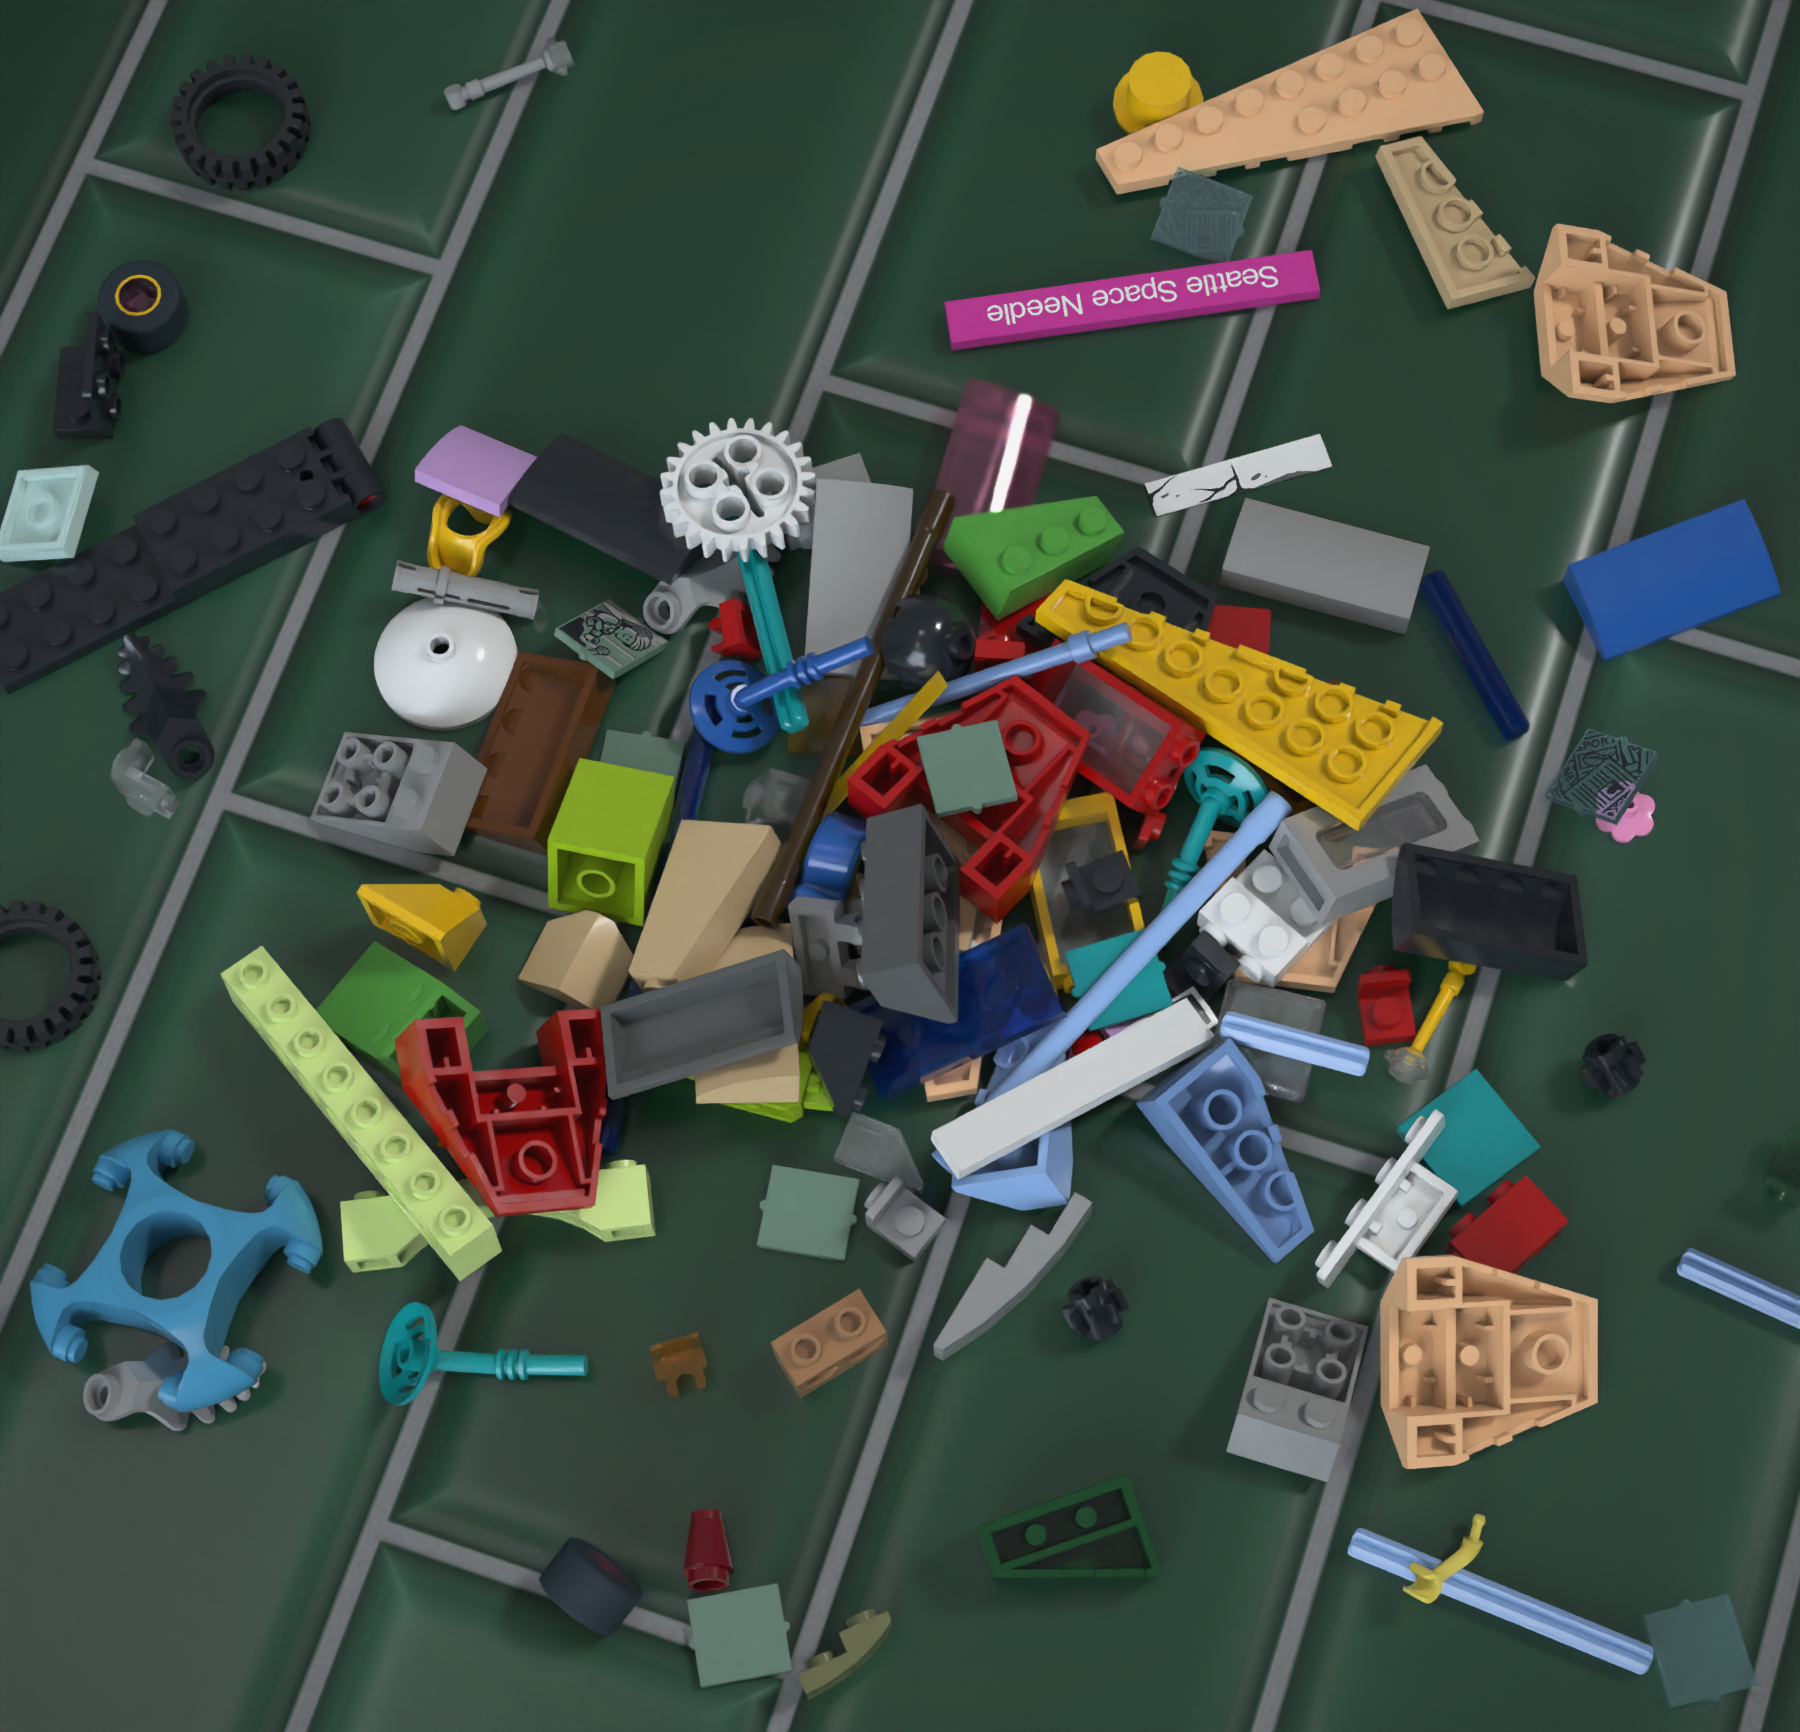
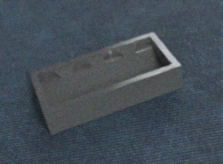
(702, 1023)

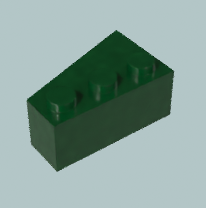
(1073, 1536)

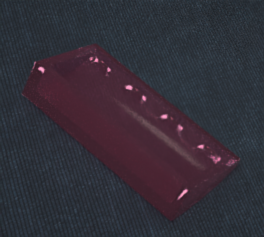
(994, 453)

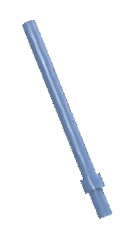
(1079, 647)

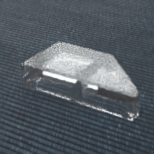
(877, 1151)

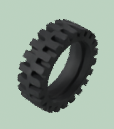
(229, 79)
(81, 985)

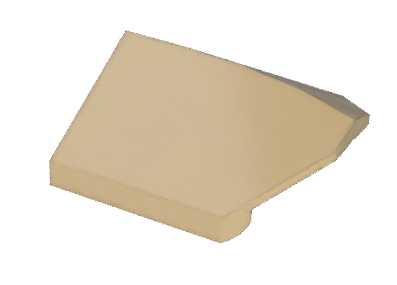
(579, 961)

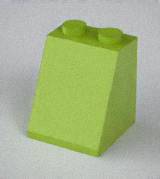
(609, 841)

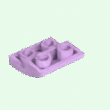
(473, 469)

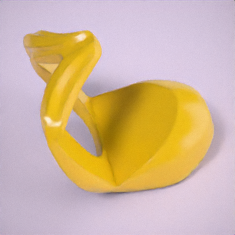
(458, 551)

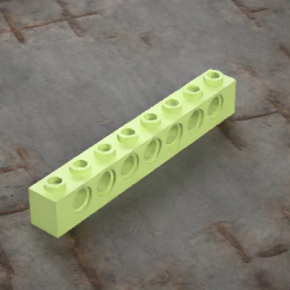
(362, 1114)

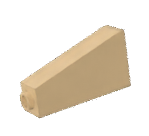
(702, 899)

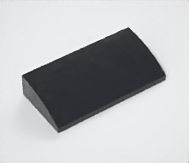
(604, 507)
(1487, 913)

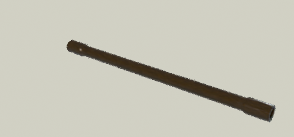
(780, 884)

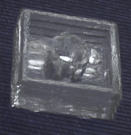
(1279, 1074)

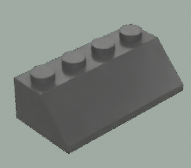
(910, 915)

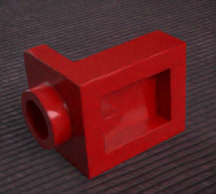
(1385, 1005)

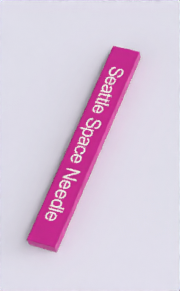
(1132, 300)

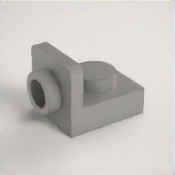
(902, 1218)

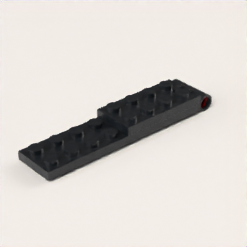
(186, 549)

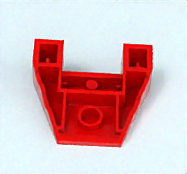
(1011, 837)
(516, 1132)

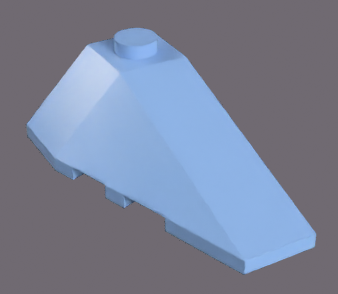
(1035, 1173)

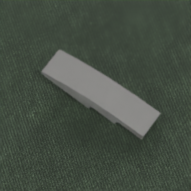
(1000, 1289)

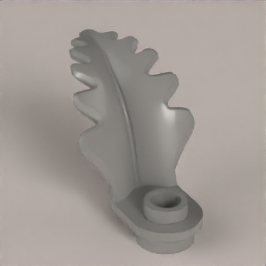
(705, 583)
(136, 1384)

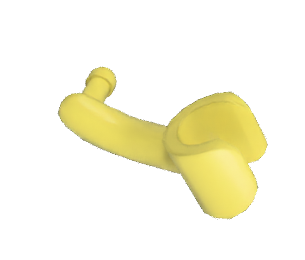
(1430, 1582)

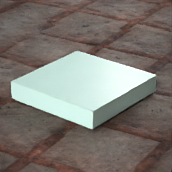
(46, 513)

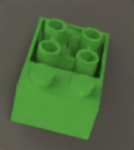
(383, 998)

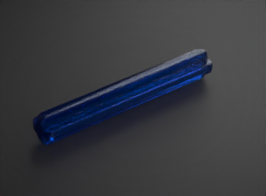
(1474, 655)

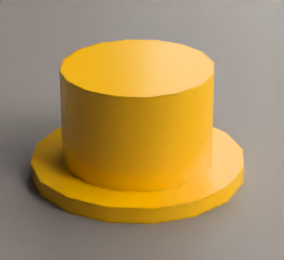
(1154, 90)

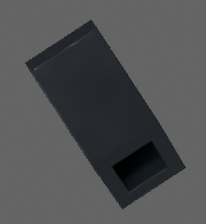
(840, 1050)

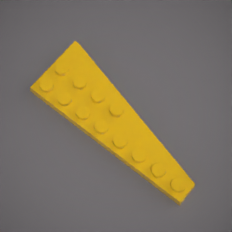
(1300, 730)

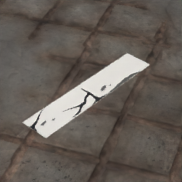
(1238, 475)

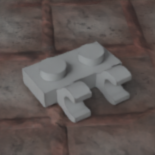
(821, 945)

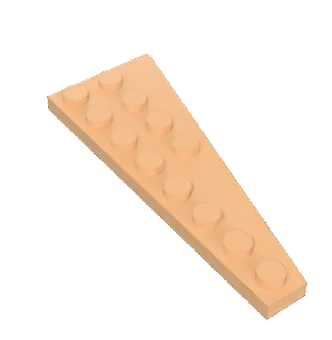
(1347, 94)

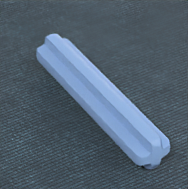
(1294, 1043)

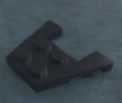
(1144, 586)

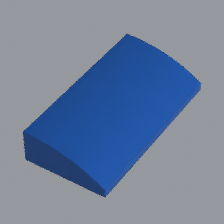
(1672, 580)

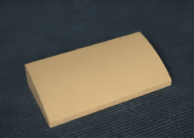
(765, 1076)

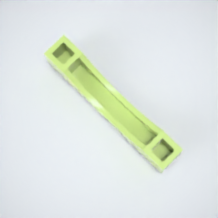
(383, 1237)

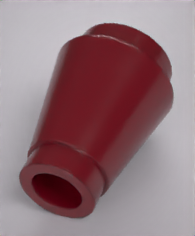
(707, 1552)

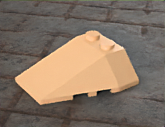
(1623, 325)
(1479, 1357)

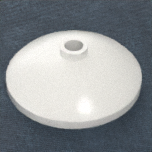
(449, 687)

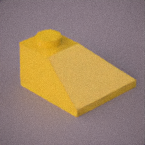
(426, 918)

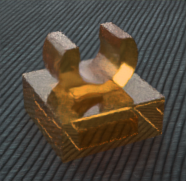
(679, 1357)

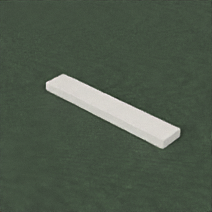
(1071, 1088)

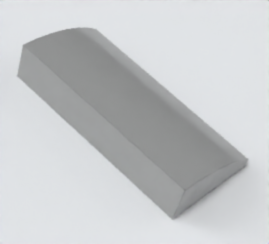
(855, 559)
(1324, 565)

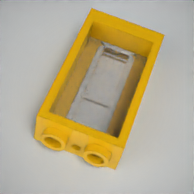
(1083, 833)

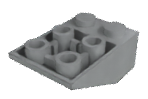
(401, 791)
(1298, 1390)

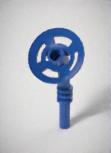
(755, 687)

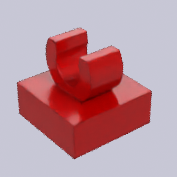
(737, 630)

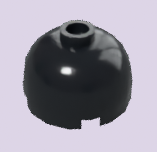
(928, 637)

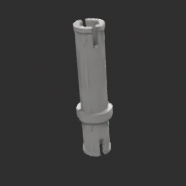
(464, 589)

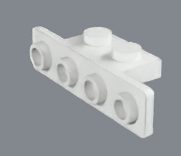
(1399, 1212)

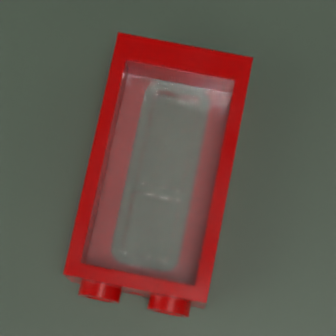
(1135, 740)

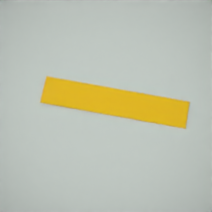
(895, 729)

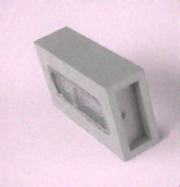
(1353, 869)

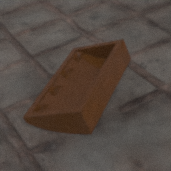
(534, 746)

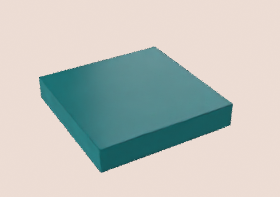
(1479, 1138)

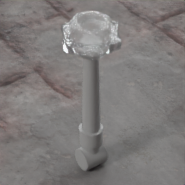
(554, 58)

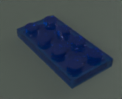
(1000, 999)

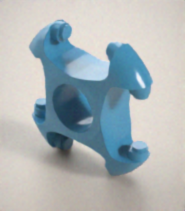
(199, 1317)

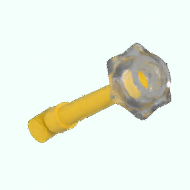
(1408, 1063)

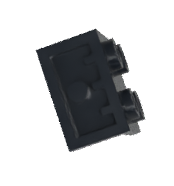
(88, 385)

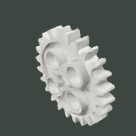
(703, 511)

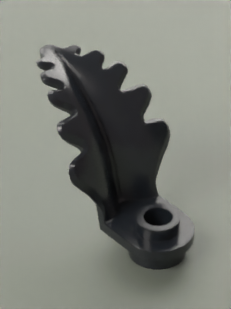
(164, 705)

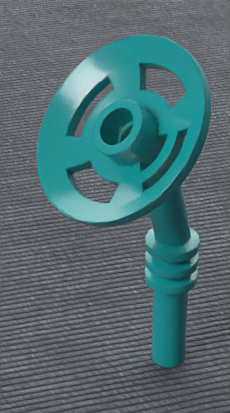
(1214, 804)
(424, 1356)

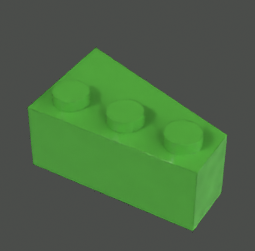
(1030, 550)

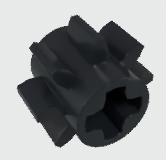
(1612, 1065)
(1095, 1308)

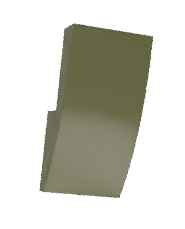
(861, 1640)

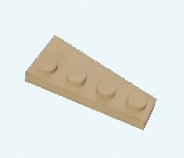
(1448, 229)

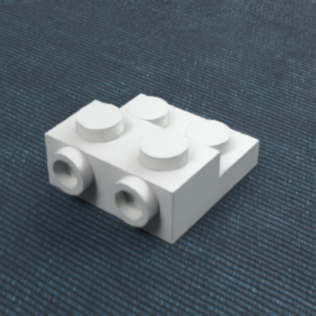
(1262, 921)

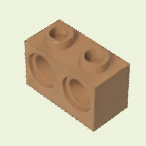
(830, 1343)

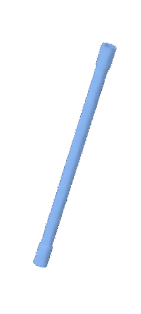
(1253, 831)

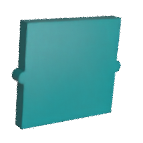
(1141, 997)

